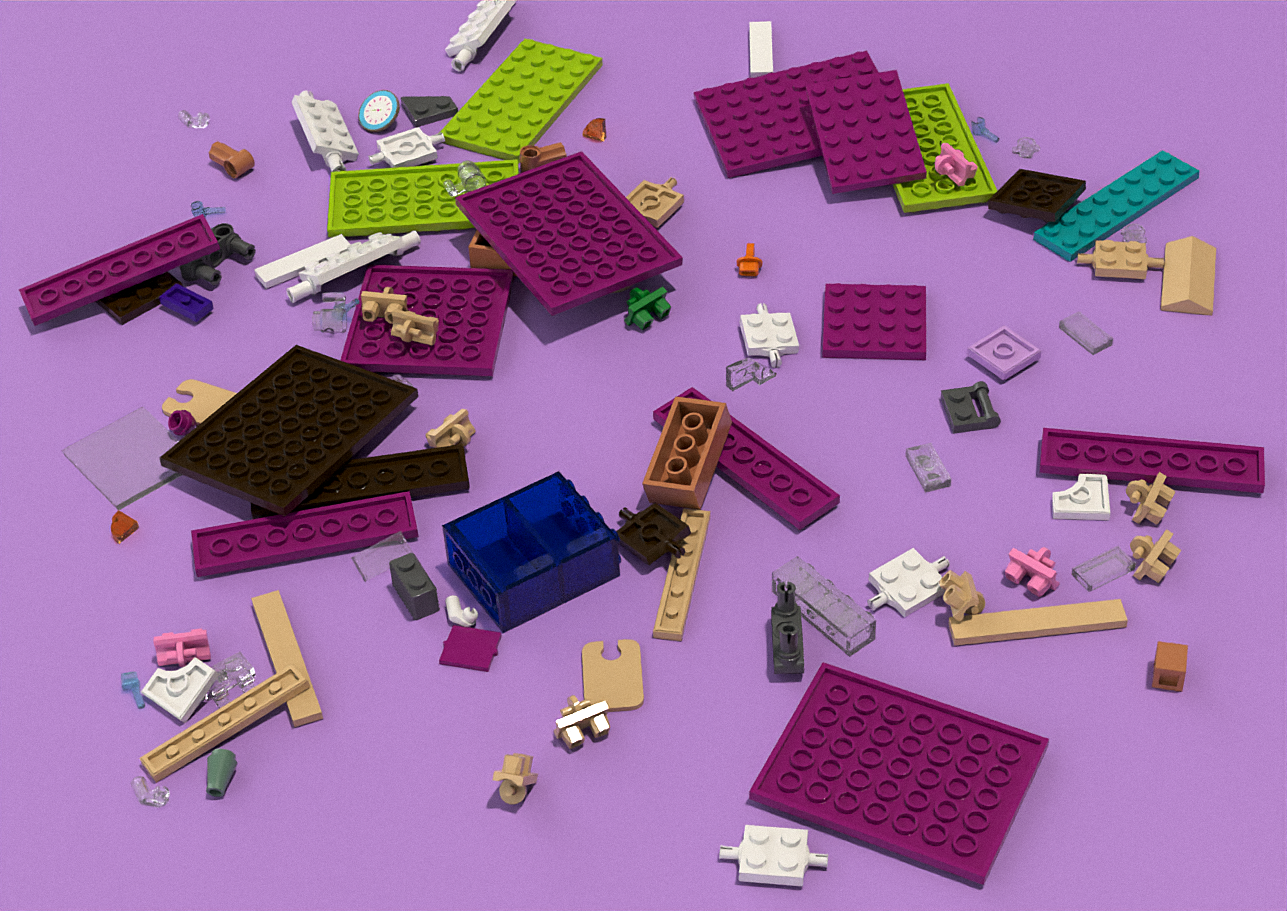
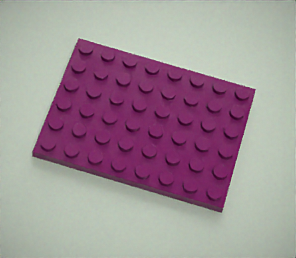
(768, 116)
(568, 232)
(901, 772)

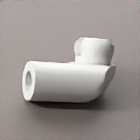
(459, 616)

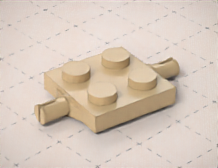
(656, 201)
(1120, 259)

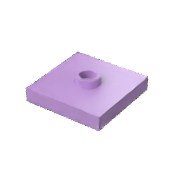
(1004, 352)

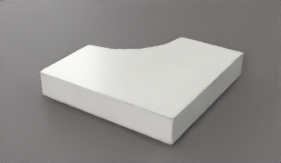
(1084, 500)
(181, 689)

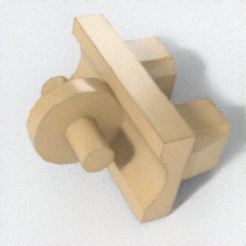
(382, 304)
(414, 327)
(454, 431)
(1147, 495)
(1144, 548)
(961, 594)
(579, 716)
(516, 775)

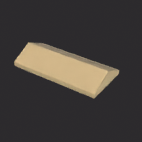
(1188, 276)

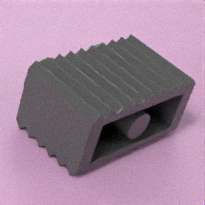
(414, 586)

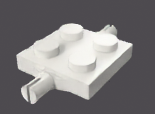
(407, 149)
(769, 334)
(907, 582)
(773, 855)

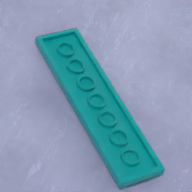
(1116, 205)

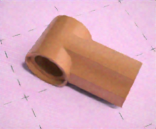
(533, 156)
(233, 161)

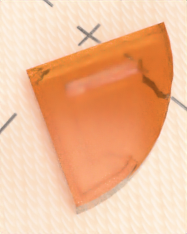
(596, 129)
(122, 526)

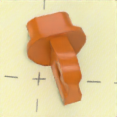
(749, 264)

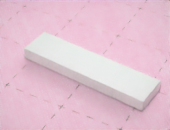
(760, 48)
(291, 265)

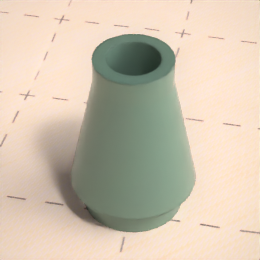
(219, 771)

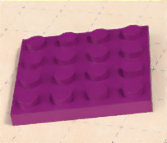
(874, 321)

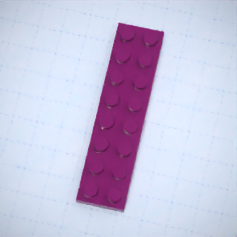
(119, 269)
(1144, 457)
(767, 472)
(302, 534)

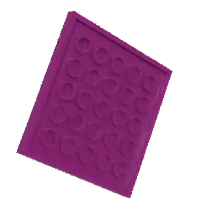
(469, 312)

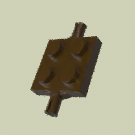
(652, 533)

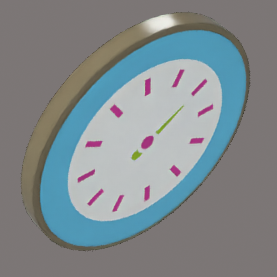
(379, 111)

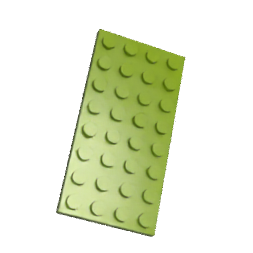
(521, 99)
(939, 121)
(402, 198)

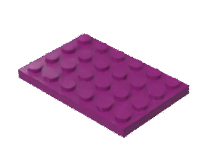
(865, 132)

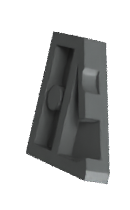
(428, 109)

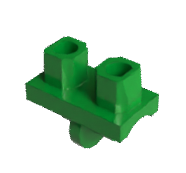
(643, 303)

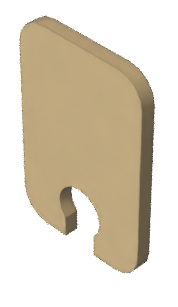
(204, 402)
(613, 681)

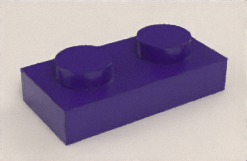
(186, 302)

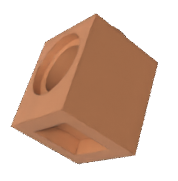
(1170, 666)

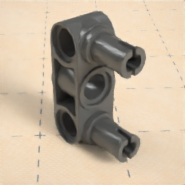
(229, 243)
(787, 632)

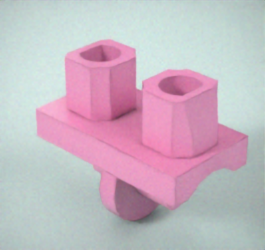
(954, 165)
(1035, 565)
(182, 647)

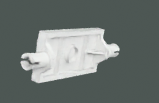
(476, 31)
(325, 130)
(356, 256)

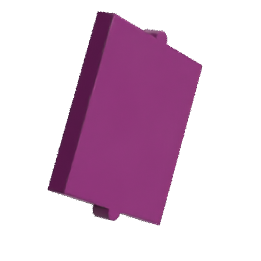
(470, 648)

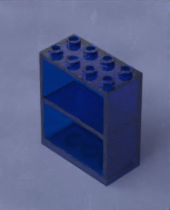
(532, 551)

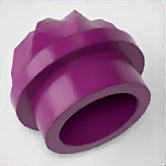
(181, 422)

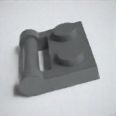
(962, 412)

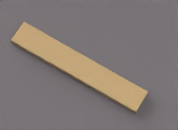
(682, 578)
(1038, 622)
(284, 652)
(224, 722)

